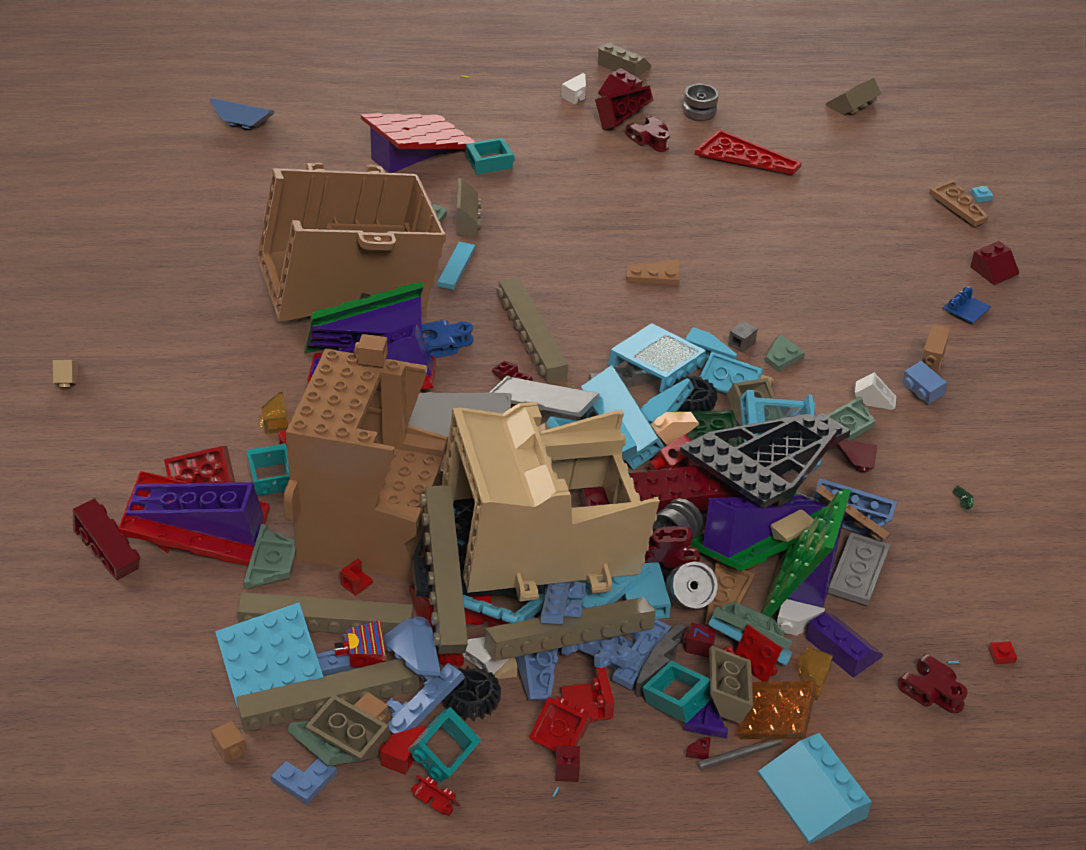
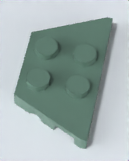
(854, 417)
(271, 558)
(741, 616)

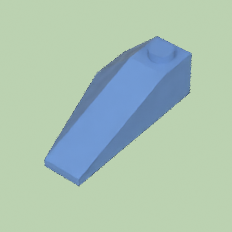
(414, 643)
(538, 673)

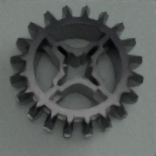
(702, 396)
(468, 696)

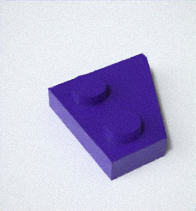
(707, 722)

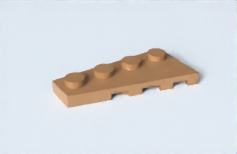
(860, 520)
(732, 587)

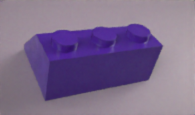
(838, 639)

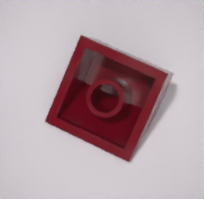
(619, 82)
(995, 263)

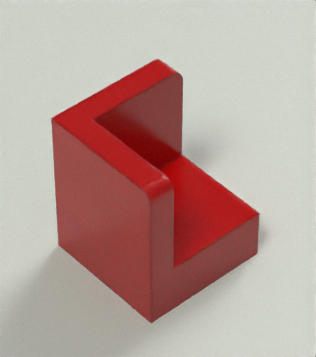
(354, 579)

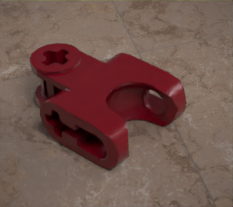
(652, 133)
(670, 549)
(935, 686)

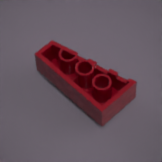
(619, 106)
(104, 538)

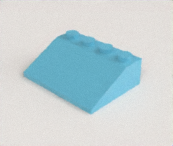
(815, 789)

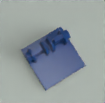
(966, 306)

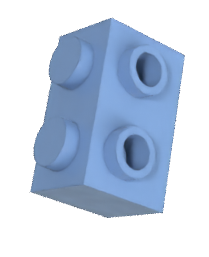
(924, 382)

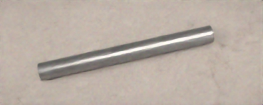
(738, 753)

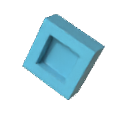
(981, 194)

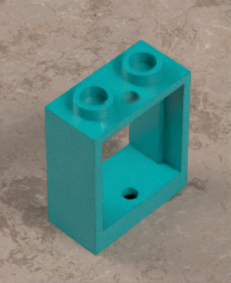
(491, 163)
(257, 458)
(685, 707)
(458, 731)

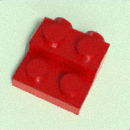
(560, 724)

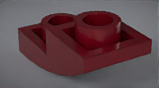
(508, 369)

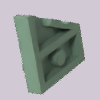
(783, 353)

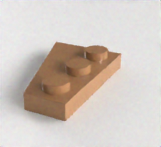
(655, 273)

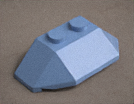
(240, 113)
(870, 505)

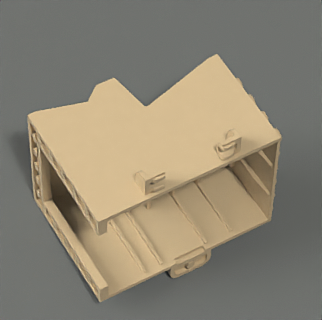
(522, 507)

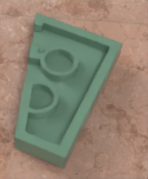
(323, 749)

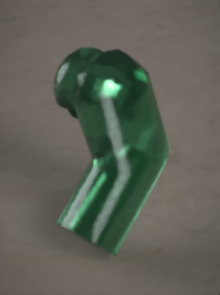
(966, 498)

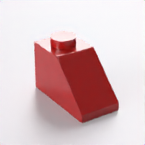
(395, 753)

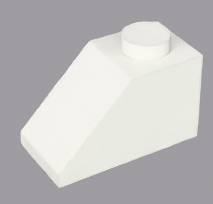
(574, 89)
(875, 392)
(795, 616)
(480, 657)

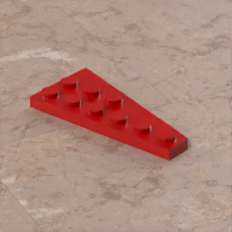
(737, 150)

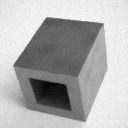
(742, 336)

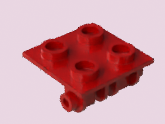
(761, 652)

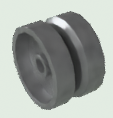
(700, 101)
(694, 575)

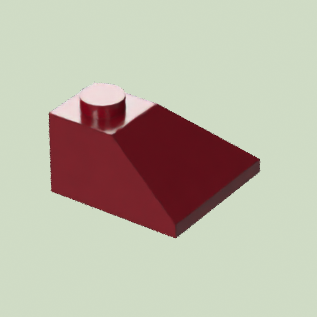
(859, 454)

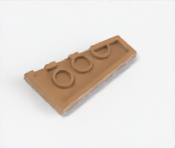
(957, 201)

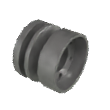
(680, 513)

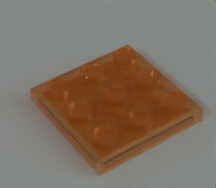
(779, 710)

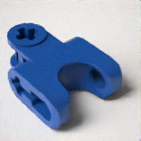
(446, 337)

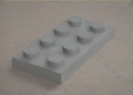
(859, 569)

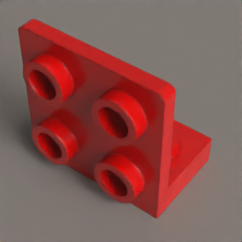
(593, 696)

